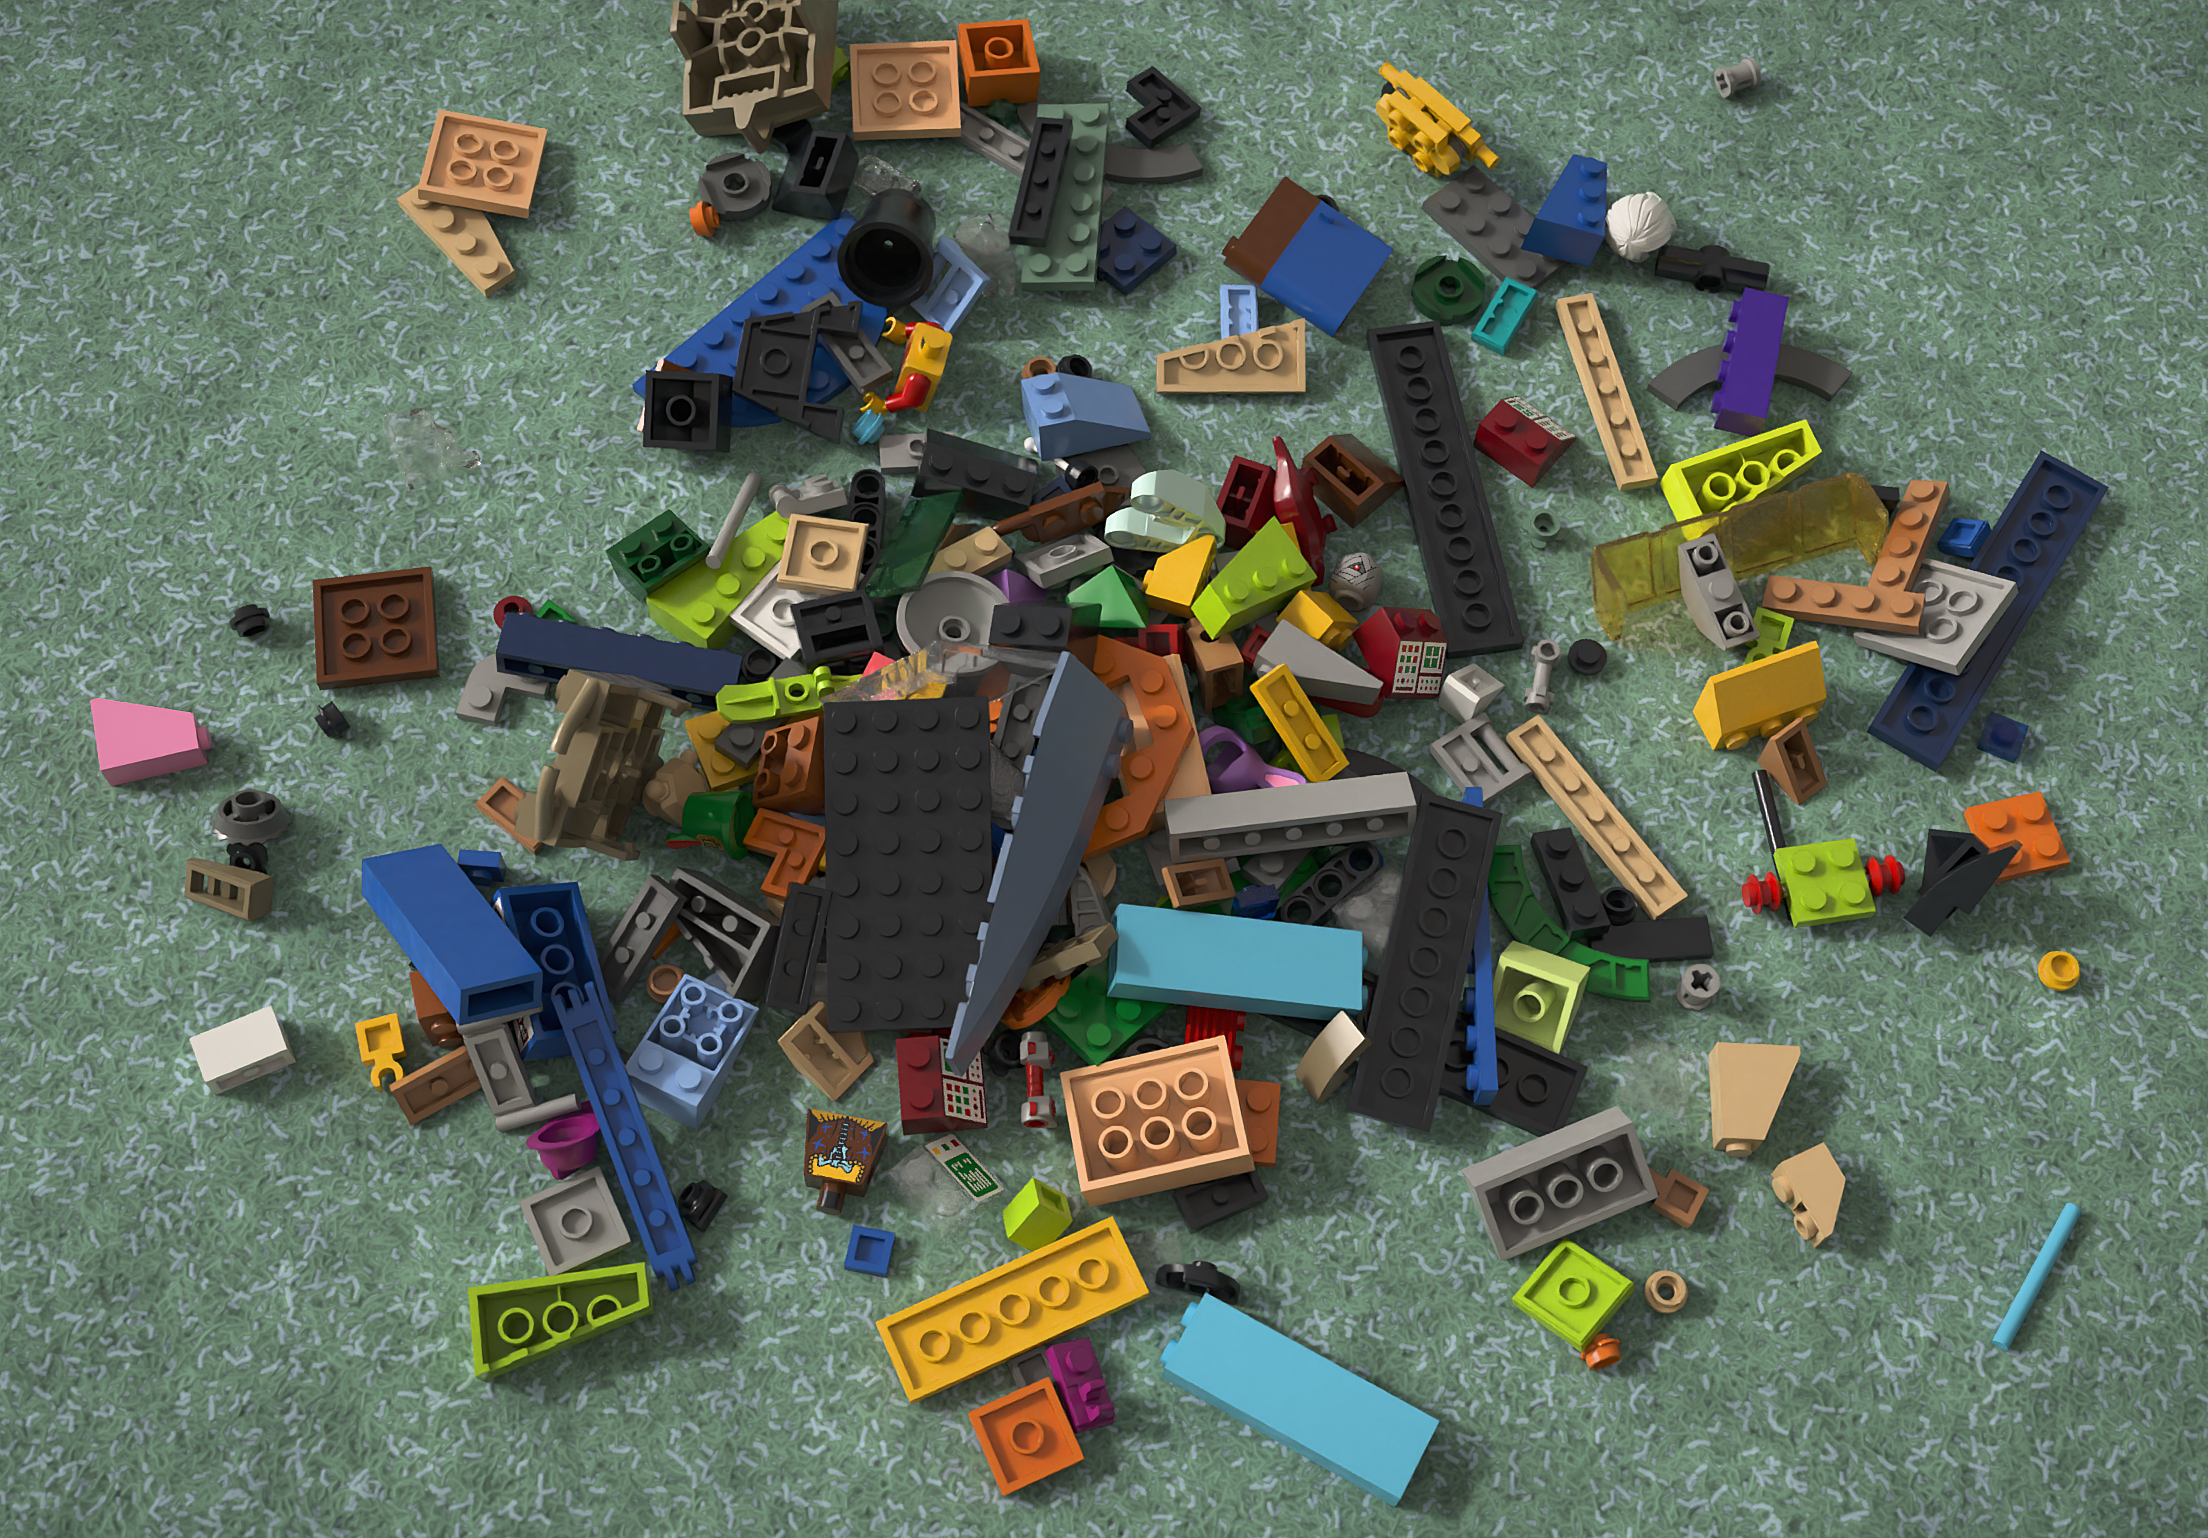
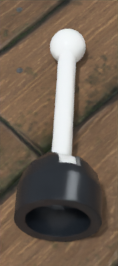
(1076, 474)

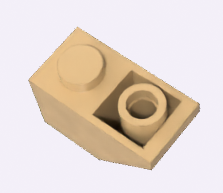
(1813, 1190)

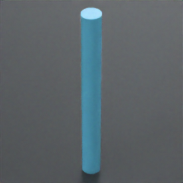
(2036, 1276)

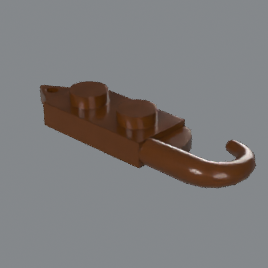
(1065, 513)

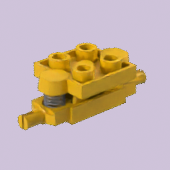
(1429, 125)

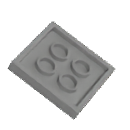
(1955, 621)

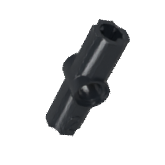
(1711, 268)

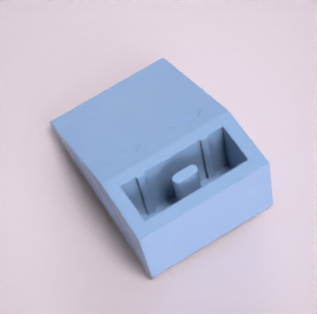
(690, 1051)

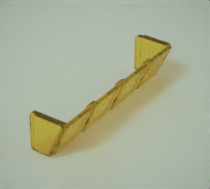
(1753, 538)

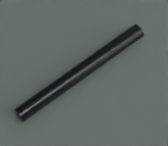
(1770, 818)

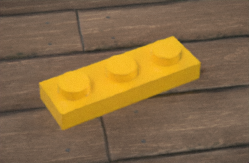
(1299, 724)

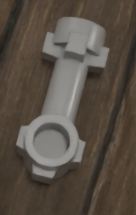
(1543, 658)

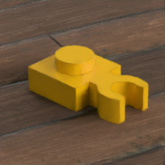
(379, 1045)

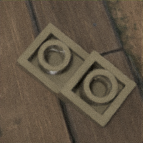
(1330, 1054)

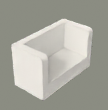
(242, 1050)

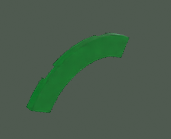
(1529, 924)

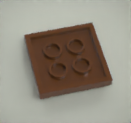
(375, 628)

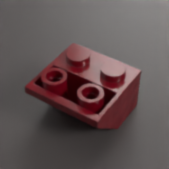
(1246, 500)

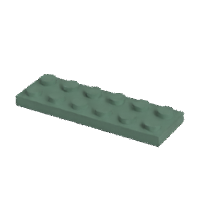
(1074, 236)

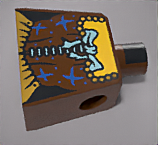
(841, 1156)

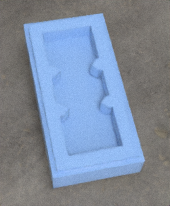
(1238, 309)

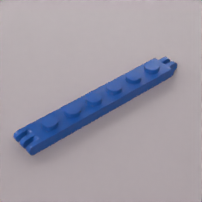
(627, 1135)

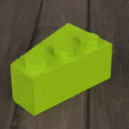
(1254, 582)

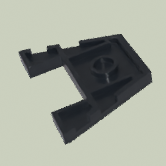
(779, 360)

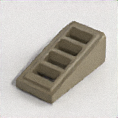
(253, 892)

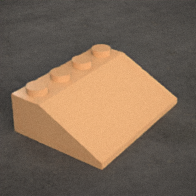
(1156, 1121)

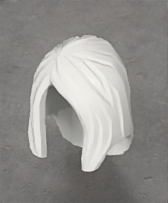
(1638, 226)

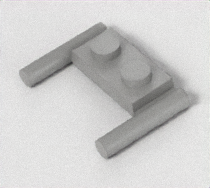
(505, 1076)

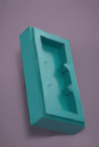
(1504, 316)

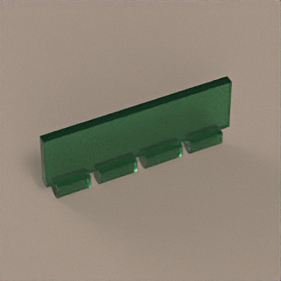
(914, 545)

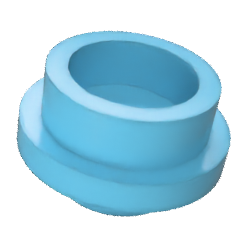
(868, 427)

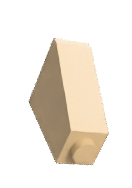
(1746, 1092)

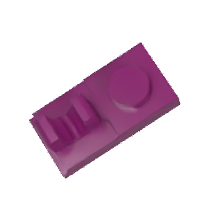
(1081, 1385)

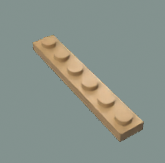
(1606, 392)
(1596, 818)

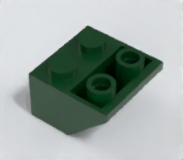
(656, 554)

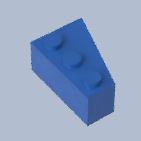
(1573, 215)

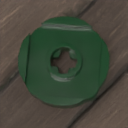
(1448, 307)

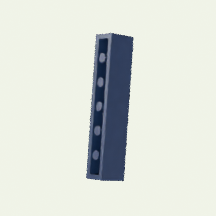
(550, 648)

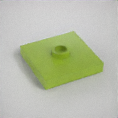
(1573, 1294)

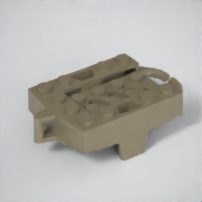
(744, 63)
(602, 763)

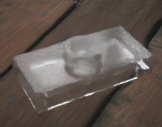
(876, 176)

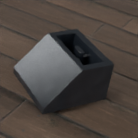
(817, 175)

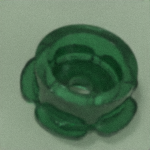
(1003, 113)

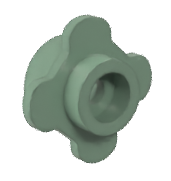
(1545, 519)

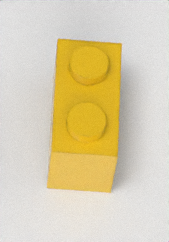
(1320, 618)

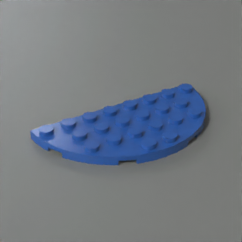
(788, 287)

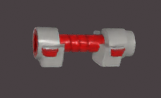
(1038, 1057)

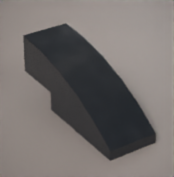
(1961, 887)

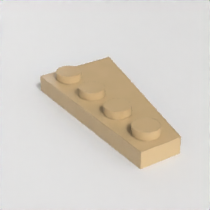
(464, 238)
(1242, 364)

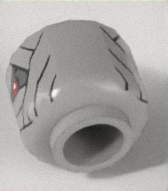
(1356, 581)

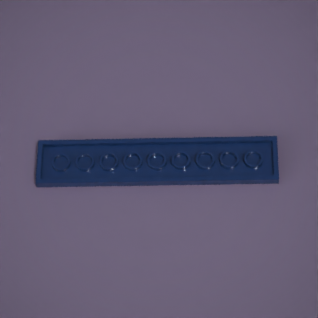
(2025, 547)

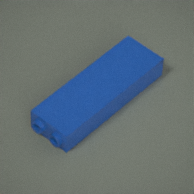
(451, 934)

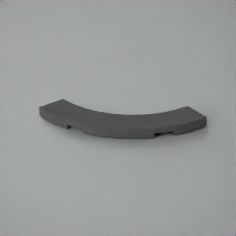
(1134, 164)
(1700, 369)

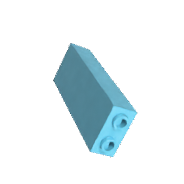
(1236, 963)
(1298, 1398)

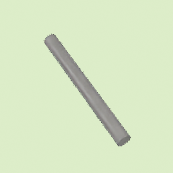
(733, 520)

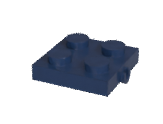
(1131, 250)

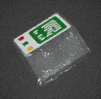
(945, 1186)

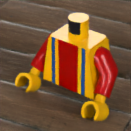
(919, 368)

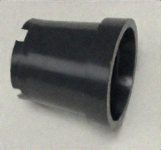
(895, 272)

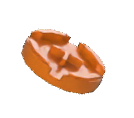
(1034, 1004)

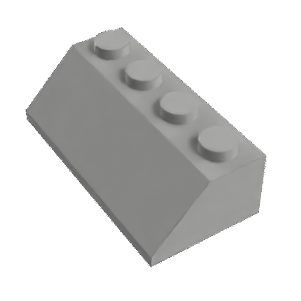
(1560, 1182)

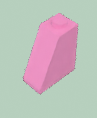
(146, 740)

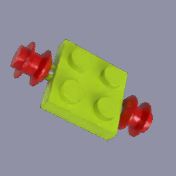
(1824, 883)

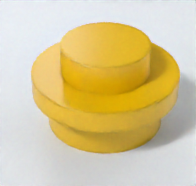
(2058, 970)

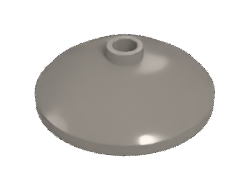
(948, 605)

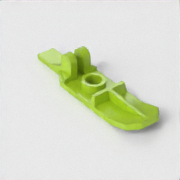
(773, 698)

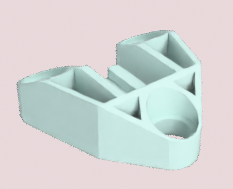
(1165, 514)

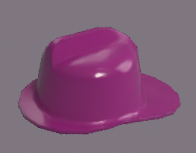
(567, 1141)

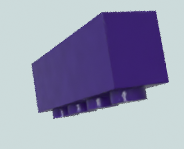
(1750, 362)

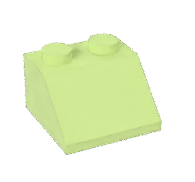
(1537, 994)

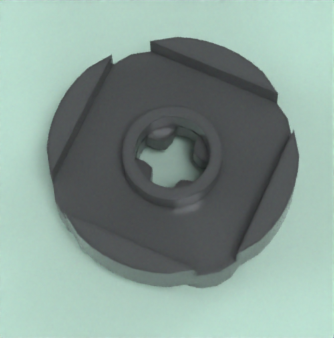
(738, 204)

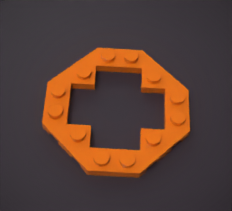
(1150, 769)

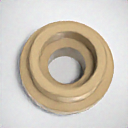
(1674, 1283)

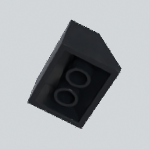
(992, 479)

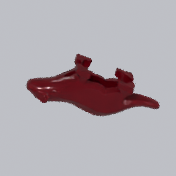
(1296, 504)

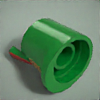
(715, 822)

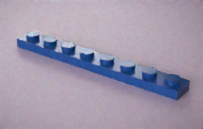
(1479, 1000)

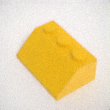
(1762, 697)

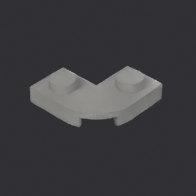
(488, 690)

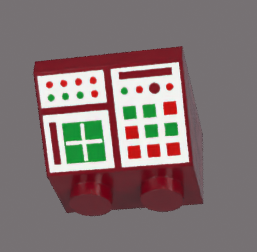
(1522, 439)
(1404, 651)
(931, 1093)

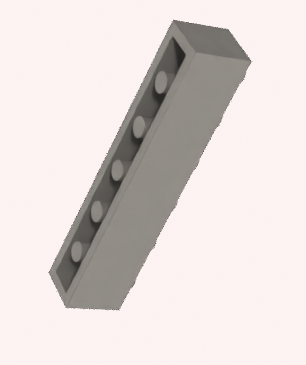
(1289, 817)

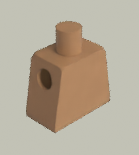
(1213, 656)

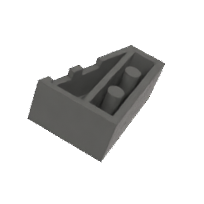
(727, 931)

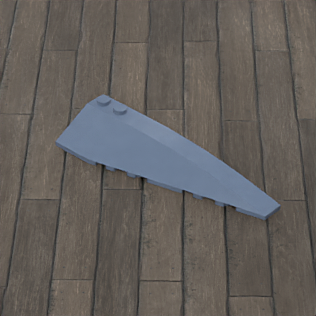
(1065, 787)

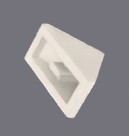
(1468, 692)

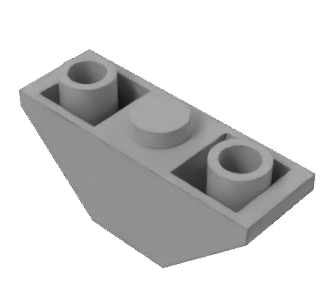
(1714, 594)

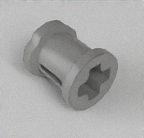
(1737, 77)
(1693, 977)

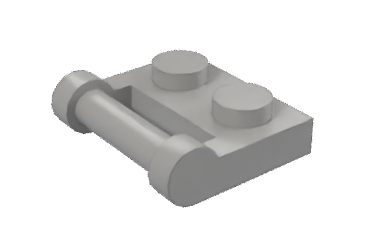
(813, 497)
(1471, 766)

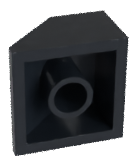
(688, 411)

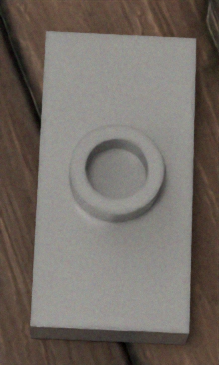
(901, 452)

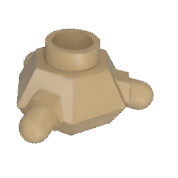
(671, 786)

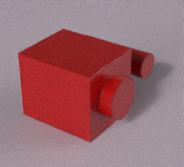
(1159, 640)

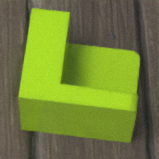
(1036, 1215)

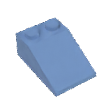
(1080, 414)

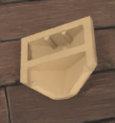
(823, 1057)

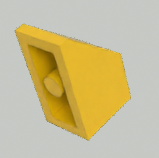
(1180, 577)

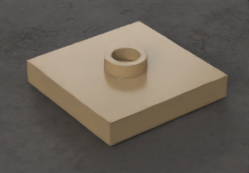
(822, 555)

